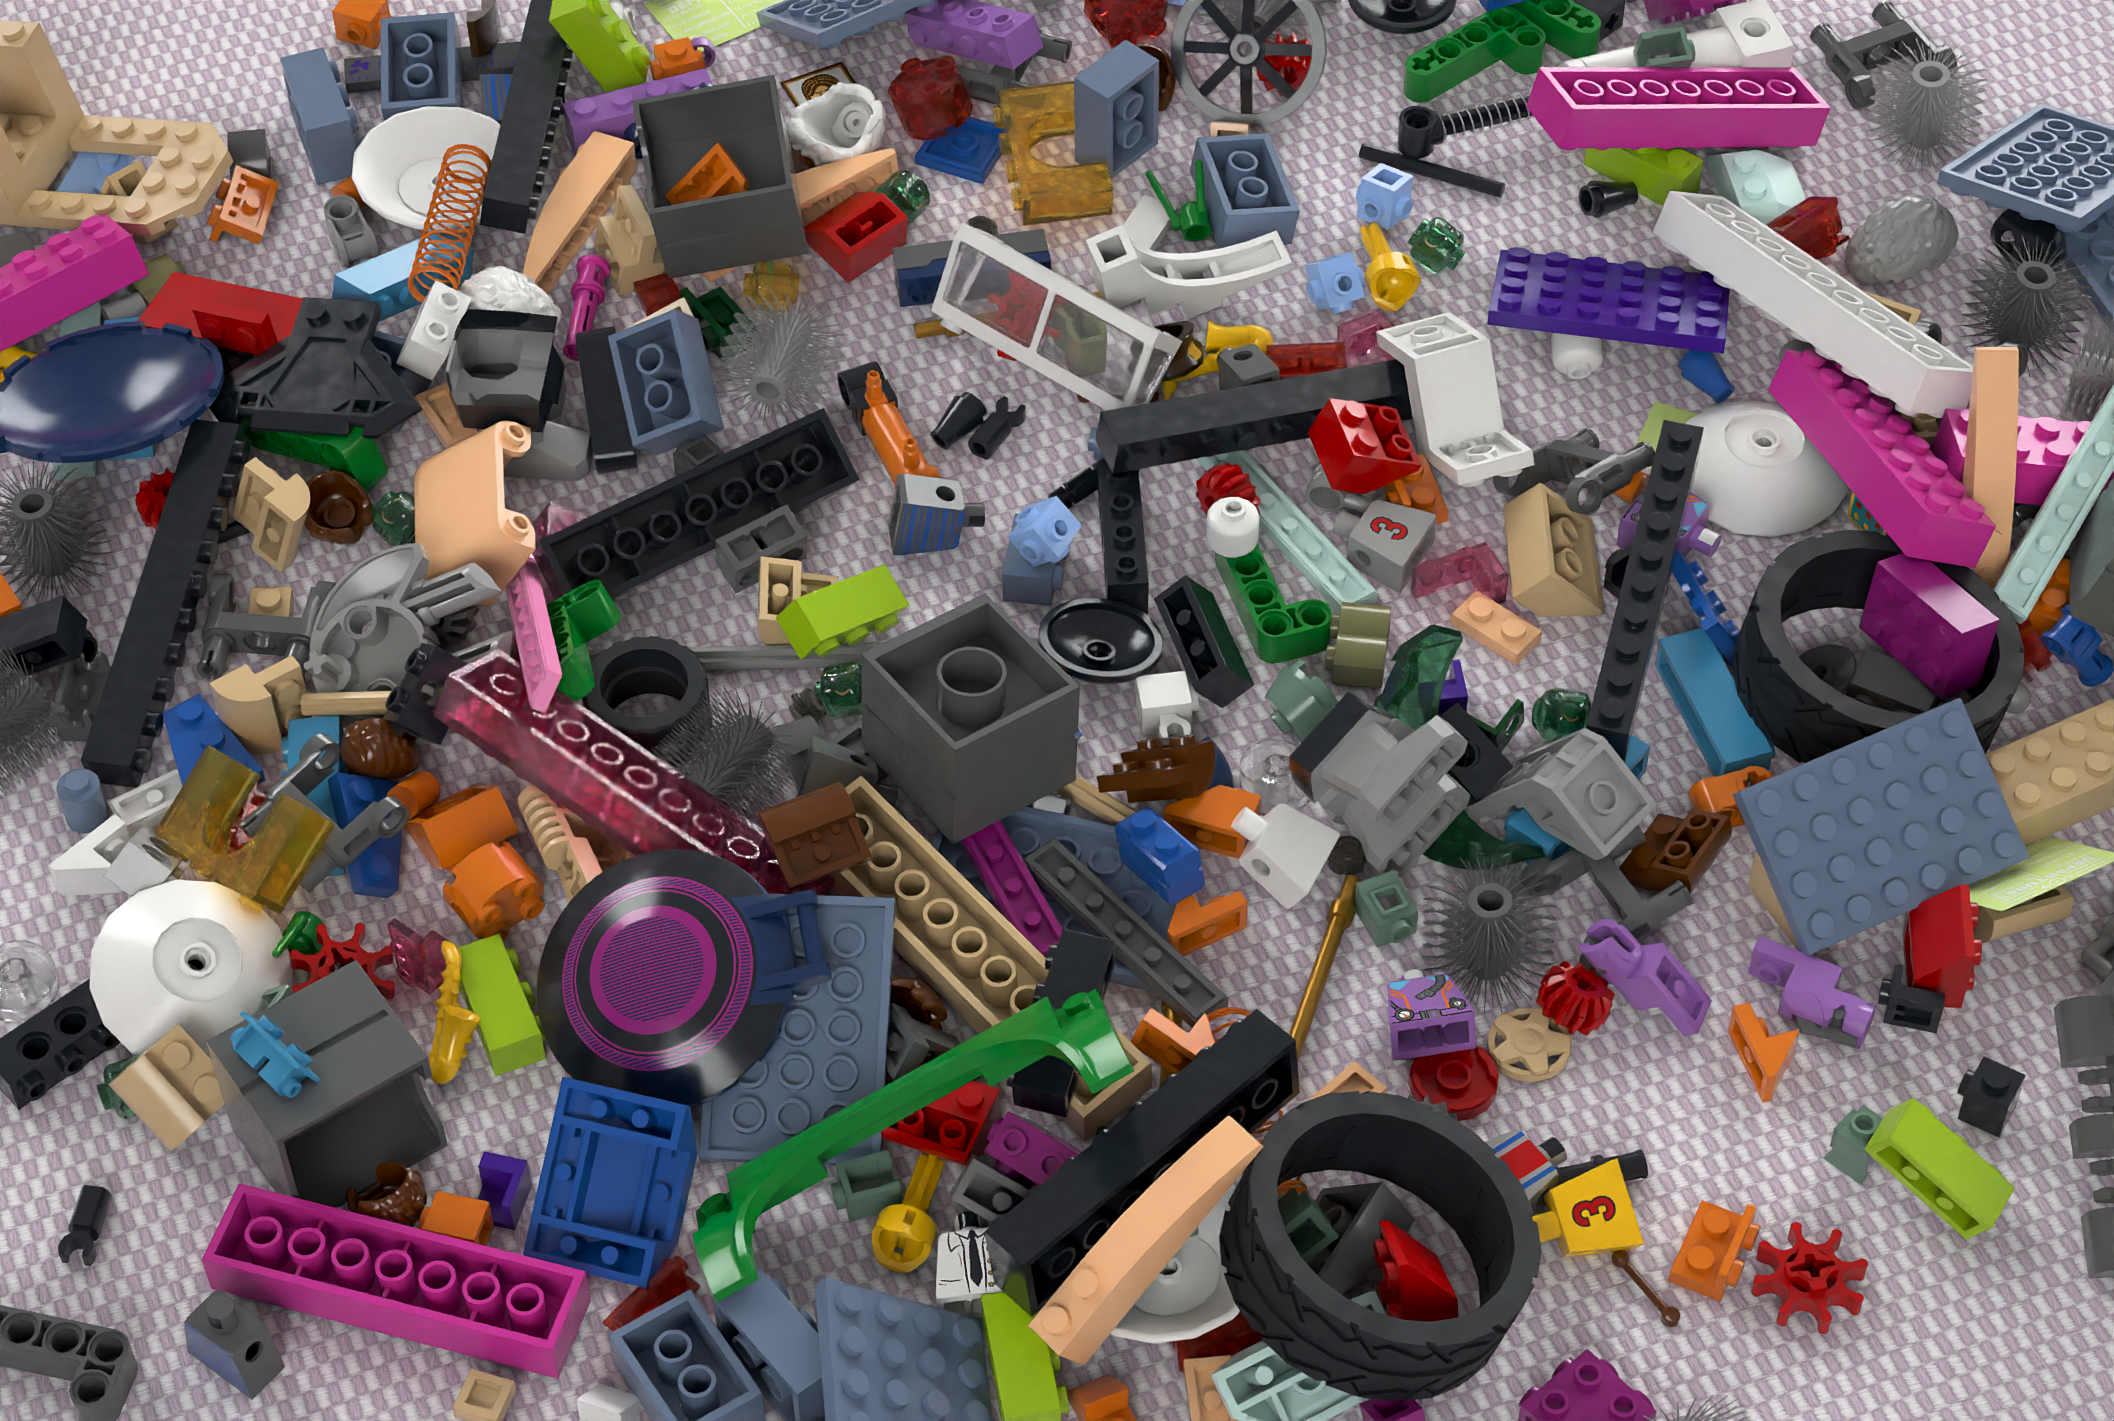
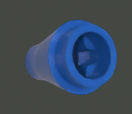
(1705, 373)

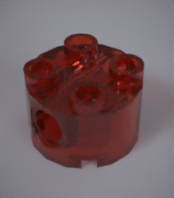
(1127, 19)
(930, 97)

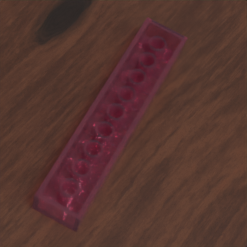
(600, 772)

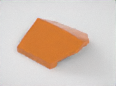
(711, 177)

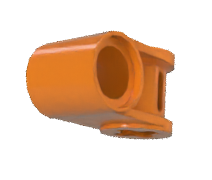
(1716, 793)

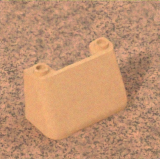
(463, 506)

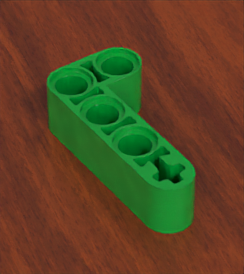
(1565, 25)
(1471, 48)
(351, 454)
(574, 622)
(1274, 629)

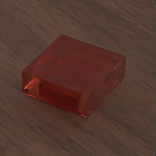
(656, 293)

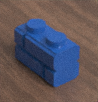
(1159, 855)

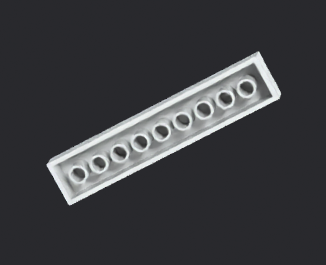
(1815, 304)

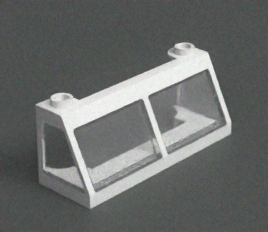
(1050, 323)

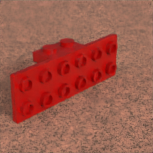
(223, 312)

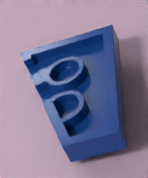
(1706, 605)
(194, 727)
(377, 868)

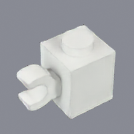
(1165, 704)

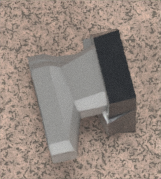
(511, 371)
(1382, 779)

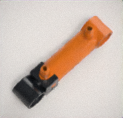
(878, 417)

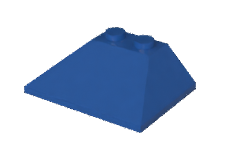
(612, 1183)

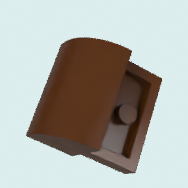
(1162, 770)
(814, 835)
(1677, 850)

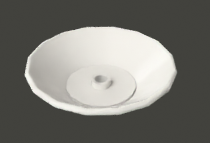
(402, 158)
(1762, 471)
(144, 972)
(1191, 1298)

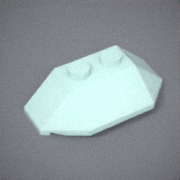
(1756, 182)
(1266, 1388)

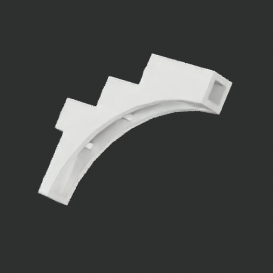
(1189, 279)

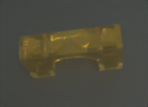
(1043, 190)
(201, 826)

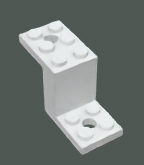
(1455, 399)

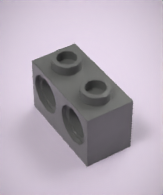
(771, 535)

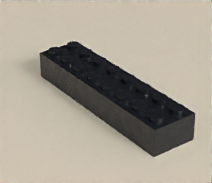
(687, 513)
(1057, 1223)

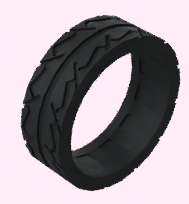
(1803, 711)
(1317, 1325)

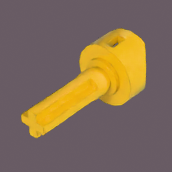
(1391, 274)
(907, 1223)

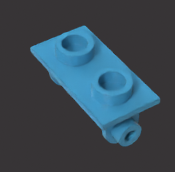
(261, 1042)

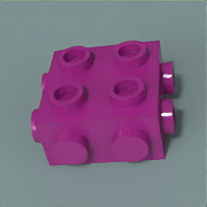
(1027, 1149)
(1585, 1392)

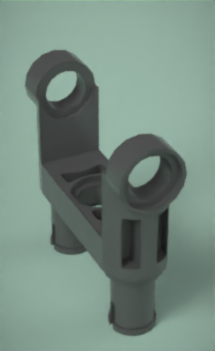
(1854, 58)
(986, 86)
(1560, 462)
(234, 632)
(341, 845)
(1637, 914)

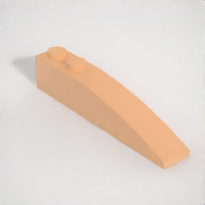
(834, 182)
(573, 207)
(1993, 450)
(1142, 1243)

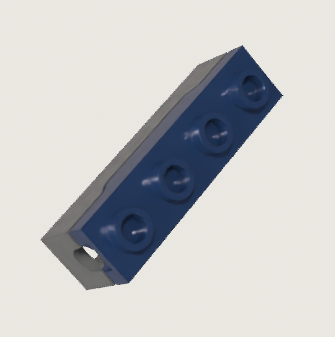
(921, 266)

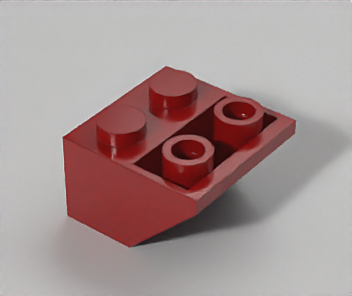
(858, 233)
(1362, 446)
(1942, 945)
(951, 1125)
(1413, 1278)

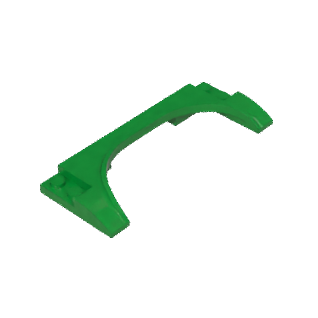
(1075, 1033)

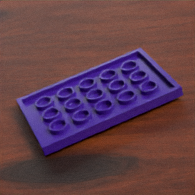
(1609, 300)

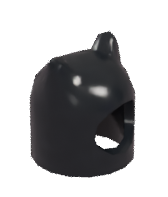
(2030, 229)

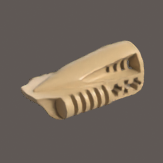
(567, 842)

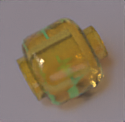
(773, 276)

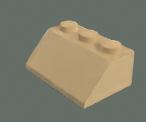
(1551, 556)

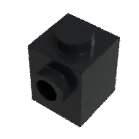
(1989, 1096)

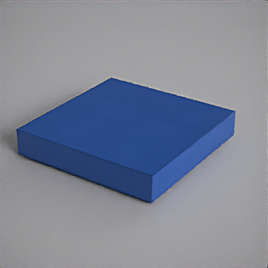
(964, 151)

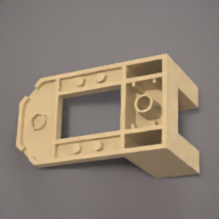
(46, 124)

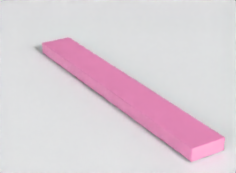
(534, 635)

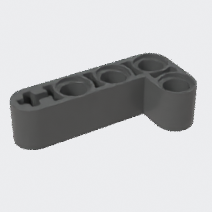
(82, 1366)

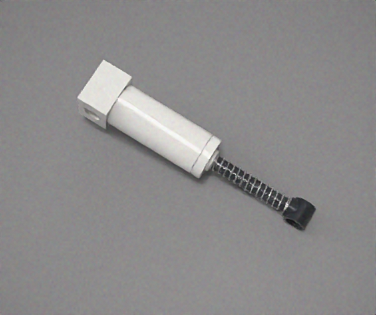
(1741, 38)

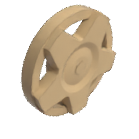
(1528, 1043)

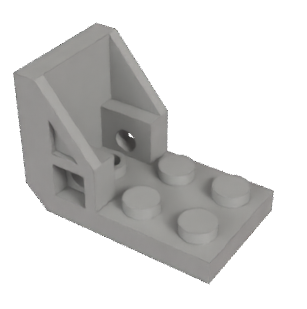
(1573, 792)

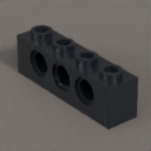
(1122, 537)
(63, 1038)

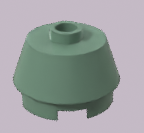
(1299, 701)

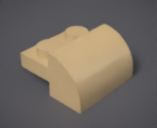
(628, 242)
(272, 512)
(778, 586)
(260, 703)
(2031, 914)
(171, 1087)

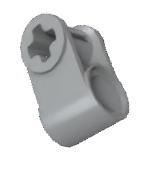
(349, 230)

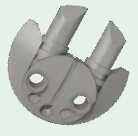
(402, 609)

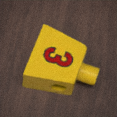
(1591, 1214)

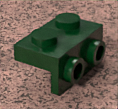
(715, 316)

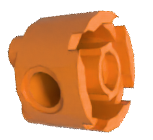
(494, 890)

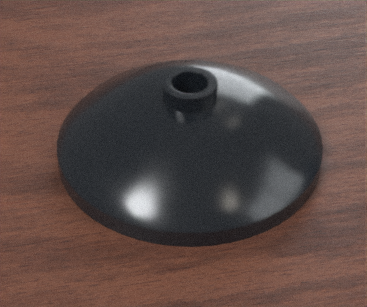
(1403, 15)
(1125, 640)

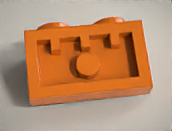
(244, 205)
(1418, 492)
(1713, 1249)

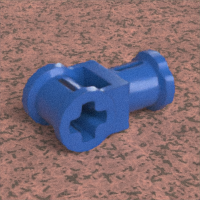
(2077, 646)

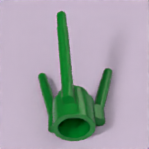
(1194, 216)
(300, 935)

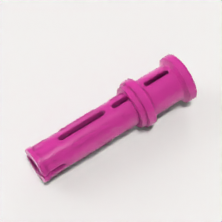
(587, 295)

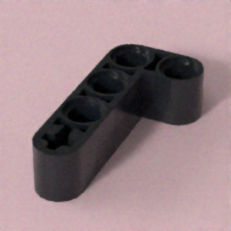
(604, 403)

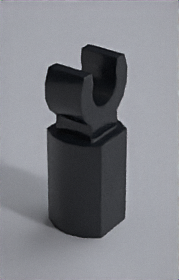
(996, 429)
(86, 1223)

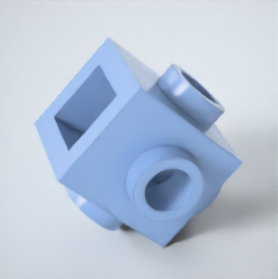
(1384, 196)
(1334, 282)
(1044, 531)

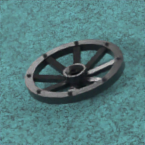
(1260, 49)

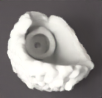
(828, 127)
(507, 290)

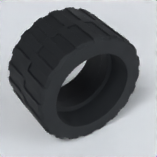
(649, 667)

